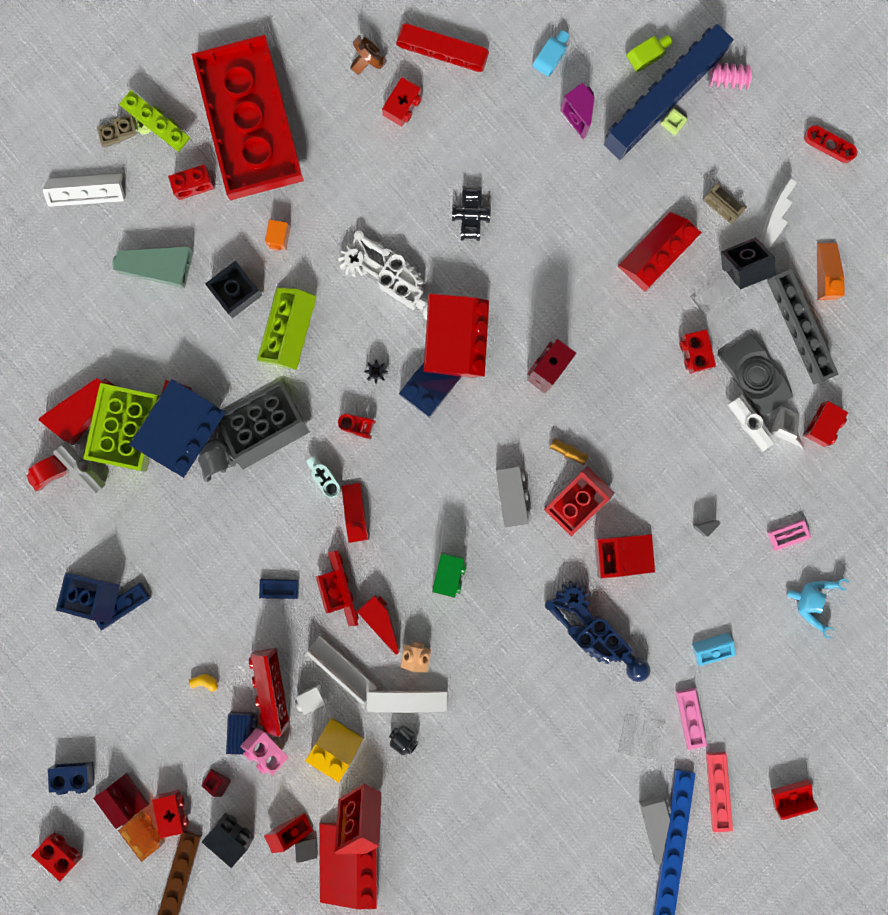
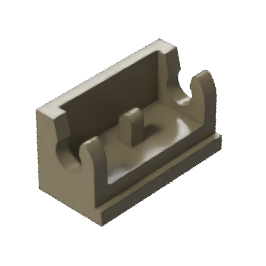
(724, 204)

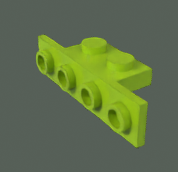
(155, 121)

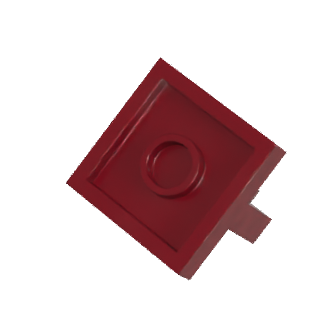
(121, 801)

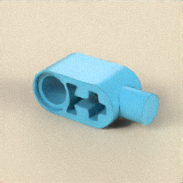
(551, 53)

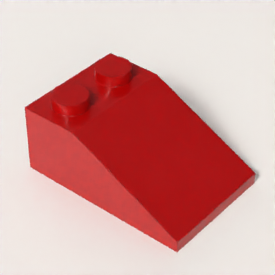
(579, 501)

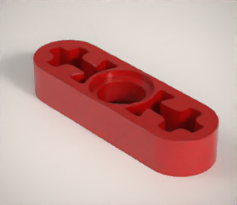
(840, 156)

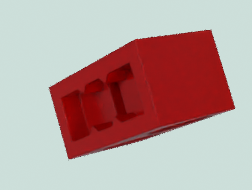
(191, 182)
(702, 351)
(53, 860)

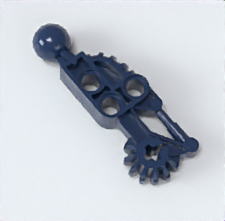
(636, 669)

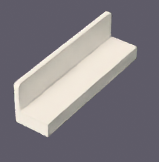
(84, 190)
(341, 669)

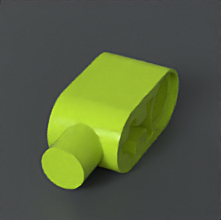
(648, 52)

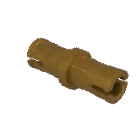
(568, 451)

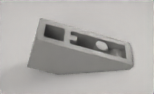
(656, 822)

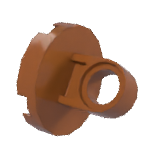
(367, 55)

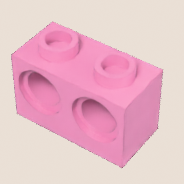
(266, 749)

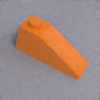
(829, 272)

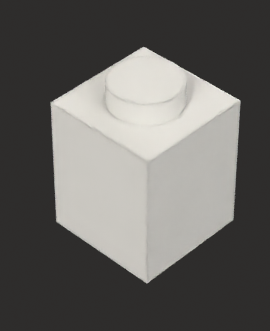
(310, 699)

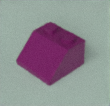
(578, 108)

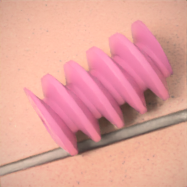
(730, 74)

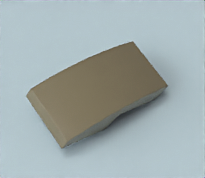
(116, 132)

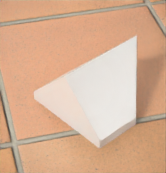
(787, 426)

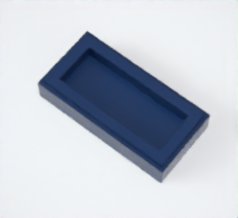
(279, 588)

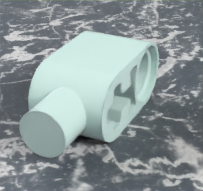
(315, 465)

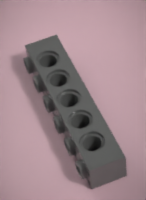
(802, 326)

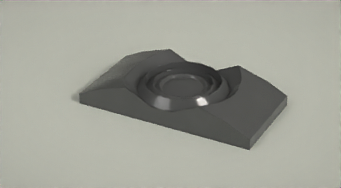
(756, 375)

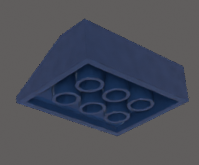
(177, 428)

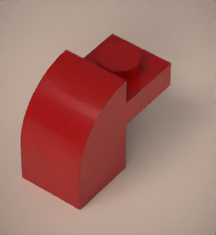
(45, 471)

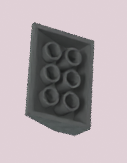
(262, 425)

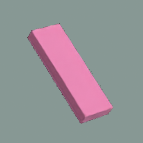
(691, 718)

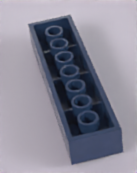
(668, 91)

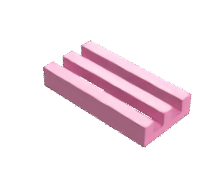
(773, 540)

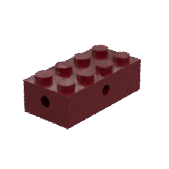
(550, 365)

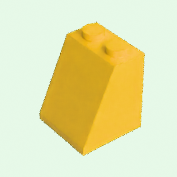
(334, 750)

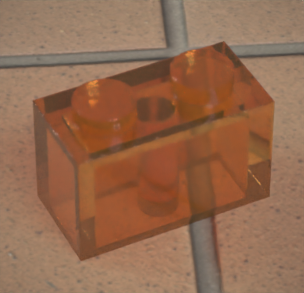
(141, 835)

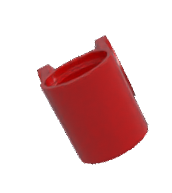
(358, 425)

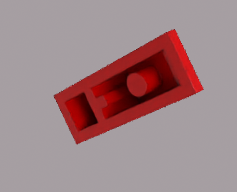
(354, 513)
(378, 618)

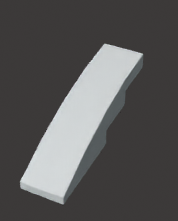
(774, 223)
(407, 701)

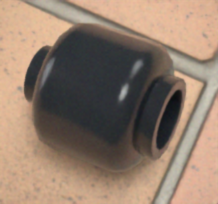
(403, 740)

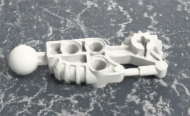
(402, 277)

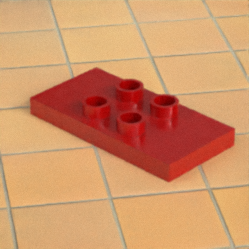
(247, 117)

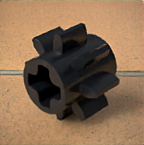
(376, 366)

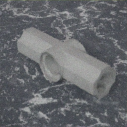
(79, 468)

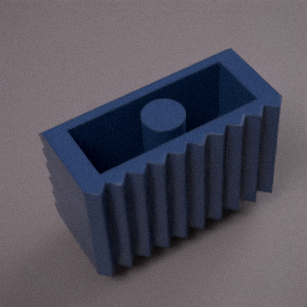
(239, 728)

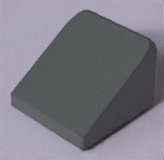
(707, 528)
(306, 850)

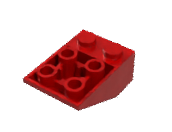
(624, 556)

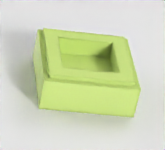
(674, 121)

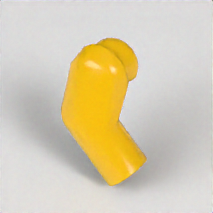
(204, 680)

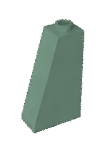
(157, 265)

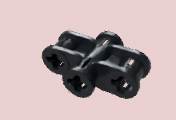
(471, 213)

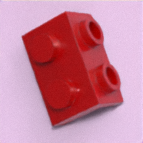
(794, 800)

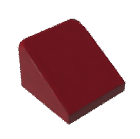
(215, 783)

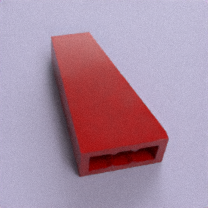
(75, 413)

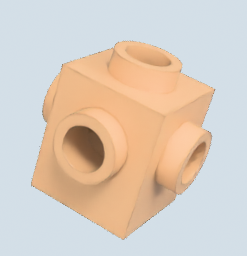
(415, 657)

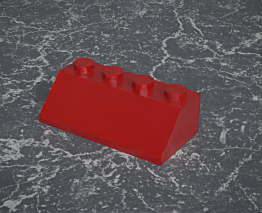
(659, 250)

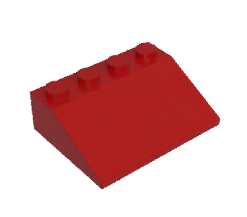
(456, 335)
(270, 691)
(346, 878)

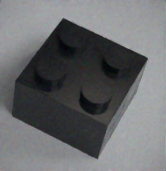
(748, 263)
(233, 289)
(228, 839)

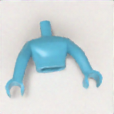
(812, 601)

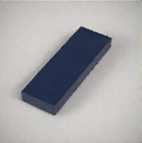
(126, 603)

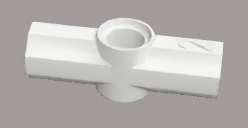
(759, 433)

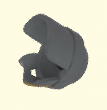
(214, 459)

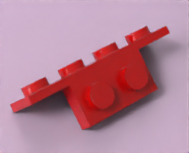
(335, 590)

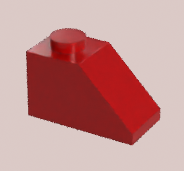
(288, 833)

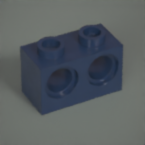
(70, 773)

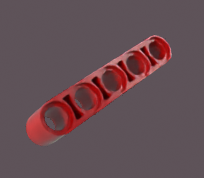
(442, 47)

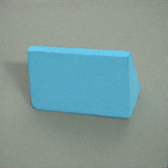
(714, 649)

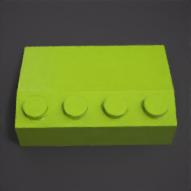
(113, 425)

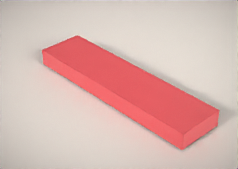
(719, 792)

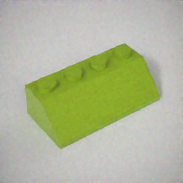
(286, 328)

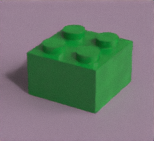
(448, 575)

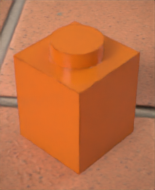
(277, 235)

